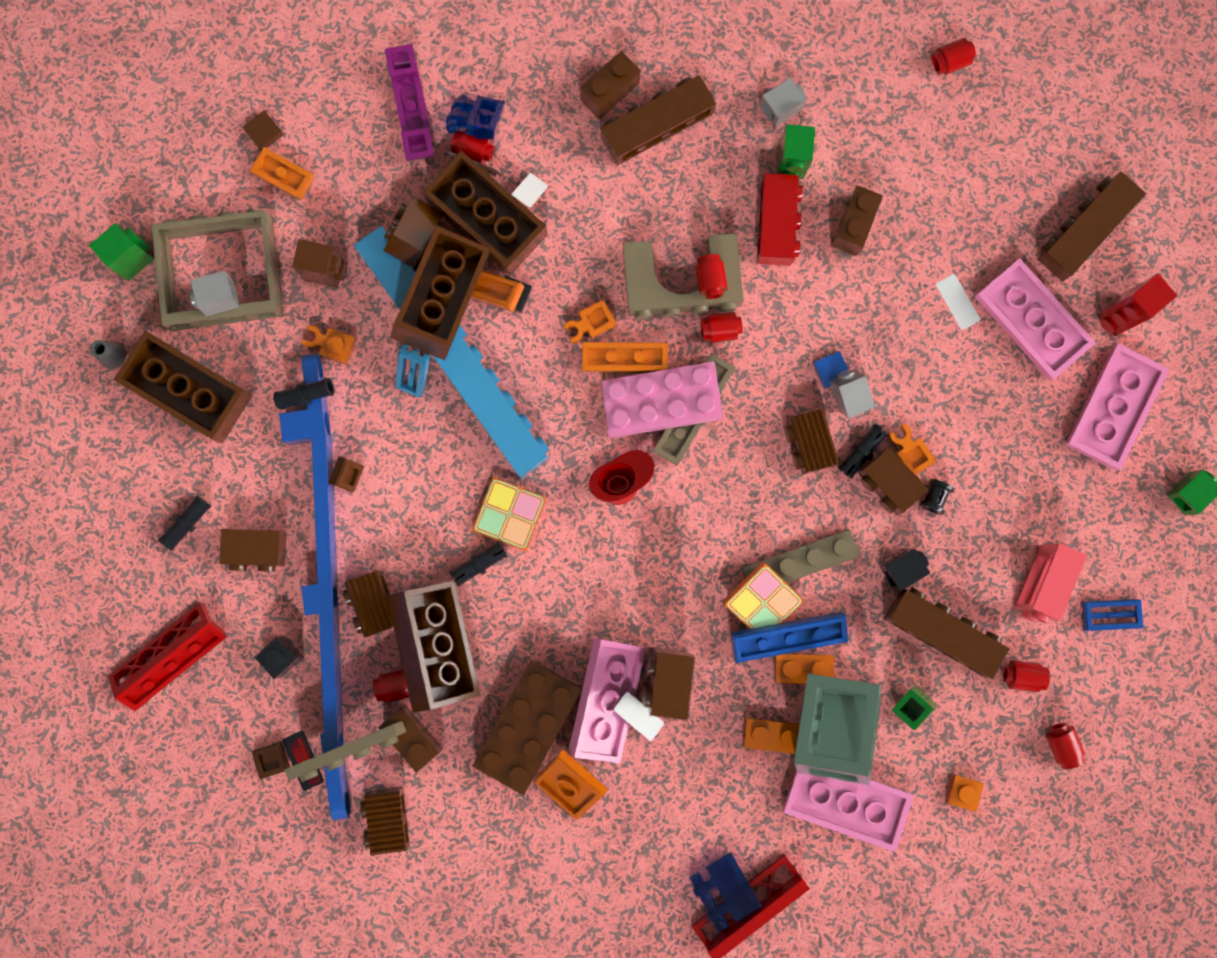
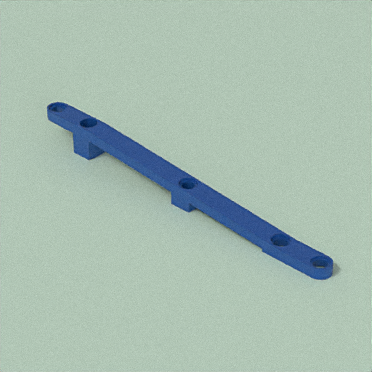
(322, 598)

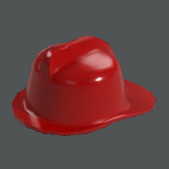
(622, 477)

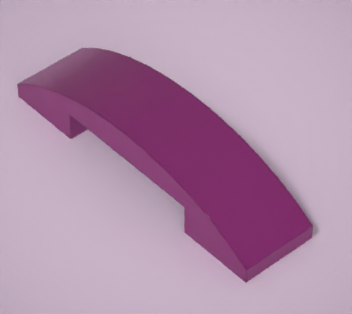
(410, 102)

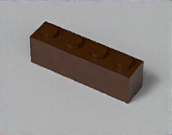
(657, 119)
(1091, 226)
(947, 633)

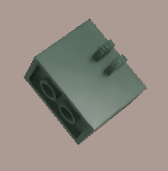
(838, 729)

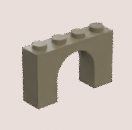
(649, 297)

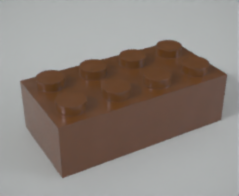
(485, 212)
(439, 293)
(183, 387)
(433, 646)
(669, 683)
(527, 727)

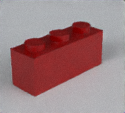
(779, 219)
(1136, 305)

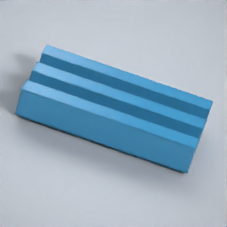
(415, 359)

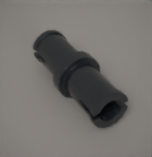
(304, 393)
(862, 451)
(184, 523)
(478, 564)

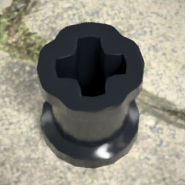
(936, 496)

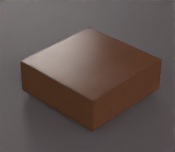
(263, 130)
(346, 474)
(270, 760)

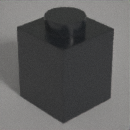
(905, 569)
(279, 657)

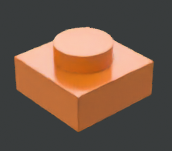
(964, 793)

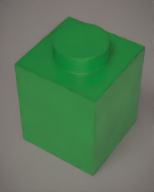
(1194, 492)
(914, 707)

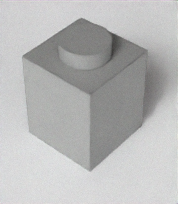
(783, 102)
(214, 293)
(852, 393)

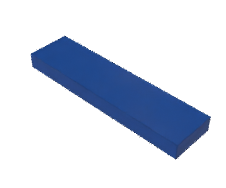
(789, 637)

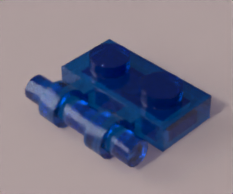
(478, 117)
(733, 888)

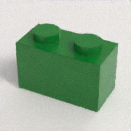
(795, 150)
(122, 251)

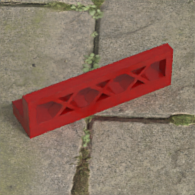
(166, 661)
(771, 906)

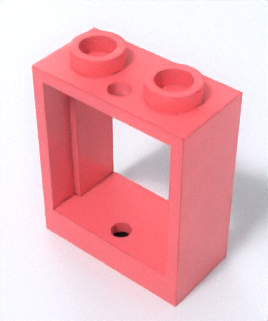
(1050, 582)

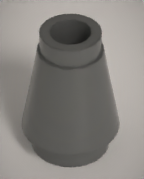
(108, 353)

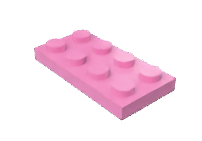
(1035, 319)
(662, 400)
(1117, 407)
(610, 674)
(857, 810)

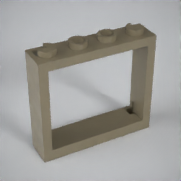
(201, 225)

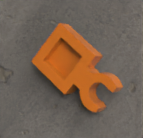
(594, 320)
(333, 345)
(912, 453)

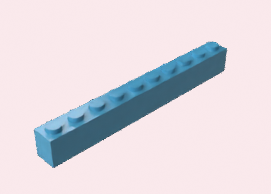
(464, 368)

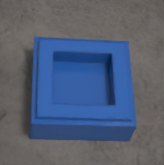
(829, 368)

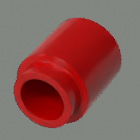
(953, 56)
(476, 149)
(711, 276)
(721, 327)
(1026, 676)
(390, 687)
(1065, 746)

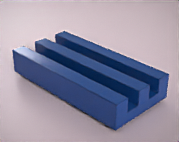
(1088, 616)

